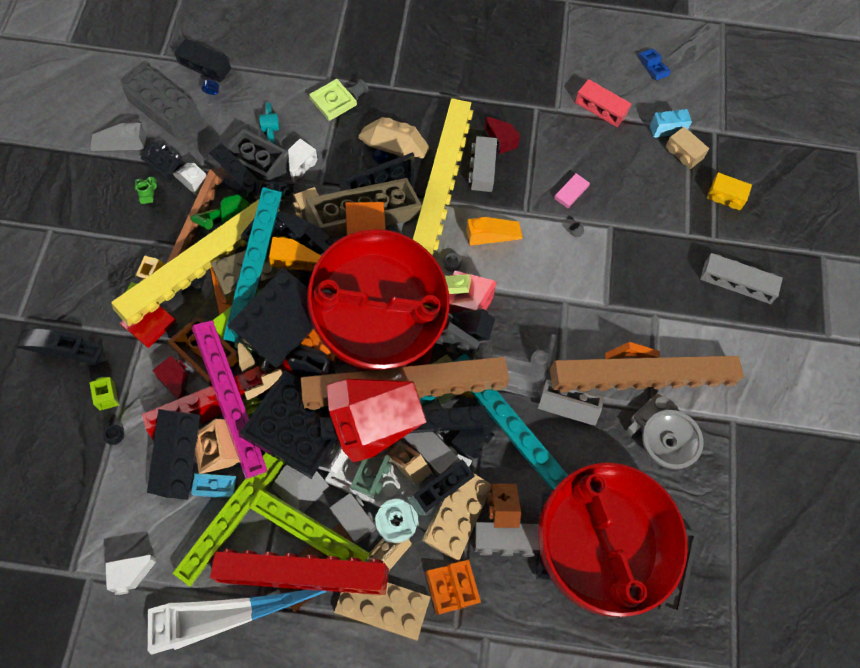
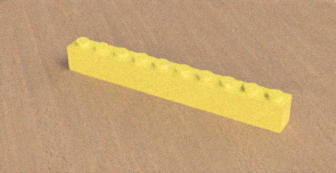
(442, 175)
(183, 269)

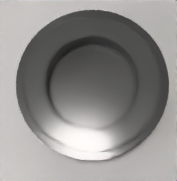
(452, 262)

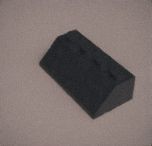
(174, 454)

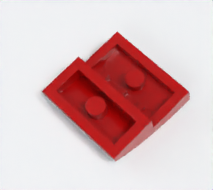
(151, 326)

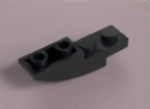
(303, 232)
(60, 344)

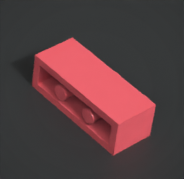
(602, 103)

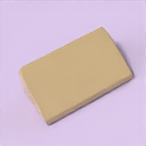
(246, 360)
(389, 552)

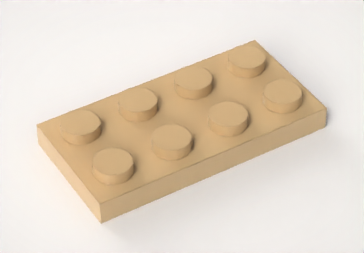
(456, 518)
(397, 612)

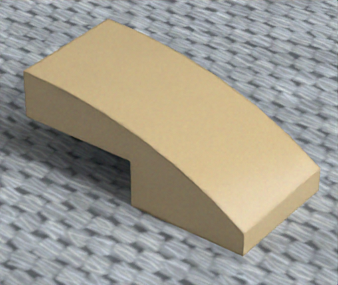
(268, 380)

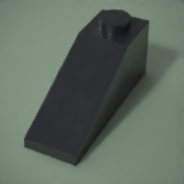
(441, 487)

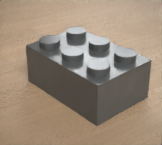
(259, 156)

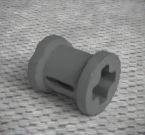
(358, 89)

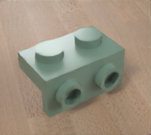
(370, 475)

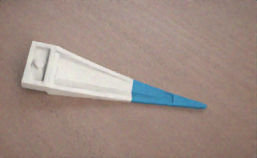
(188, 622)

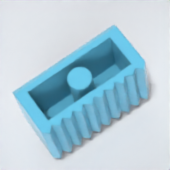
(669, 122)

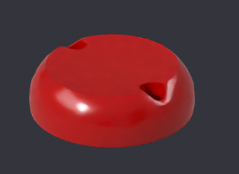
(378, 300)
(612, 540)

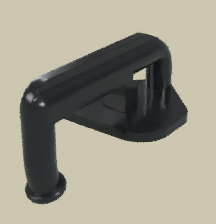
(304, 368)

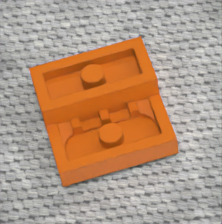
(364, 216)
(452, 587)

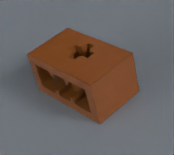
(505, 506)

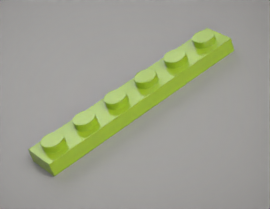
(306, 527)

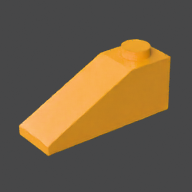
(492, 230)
(292, 255)

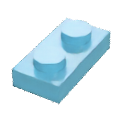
(214, 485)

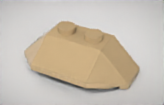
(394, 137)

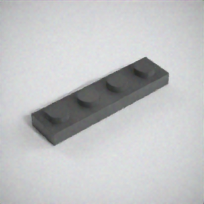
(675, 602)

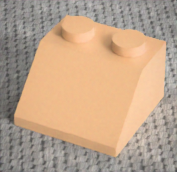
(215, 447)

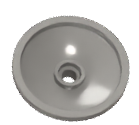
(682, 433)

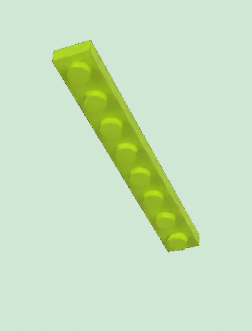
(225, 523)

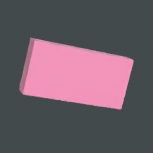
(572, 190)

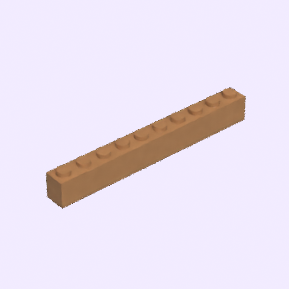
(645, 373)
(428, 379)

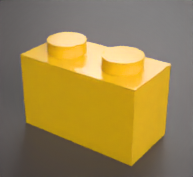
(729, 191)

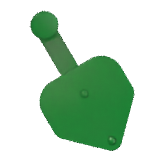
(229, 207)

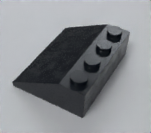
(393, 170)
(275, 319)

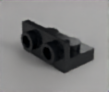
(161, 158)

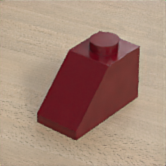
(505, 133)
(173, 376)

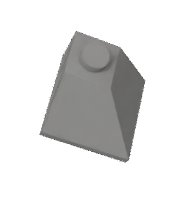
(299, 489)

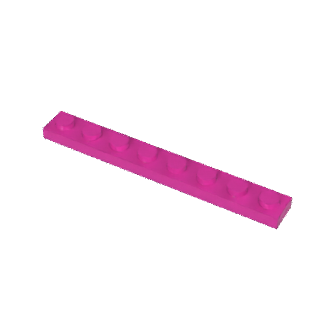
(228, 397)

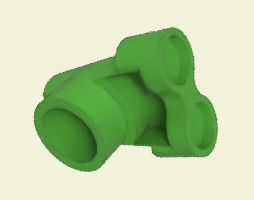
(145, 189)

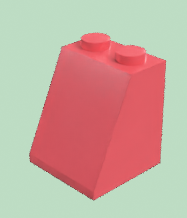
(479, 295)

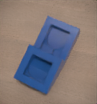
(652, 62)

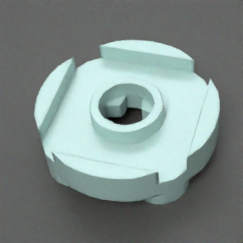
(391, 532)

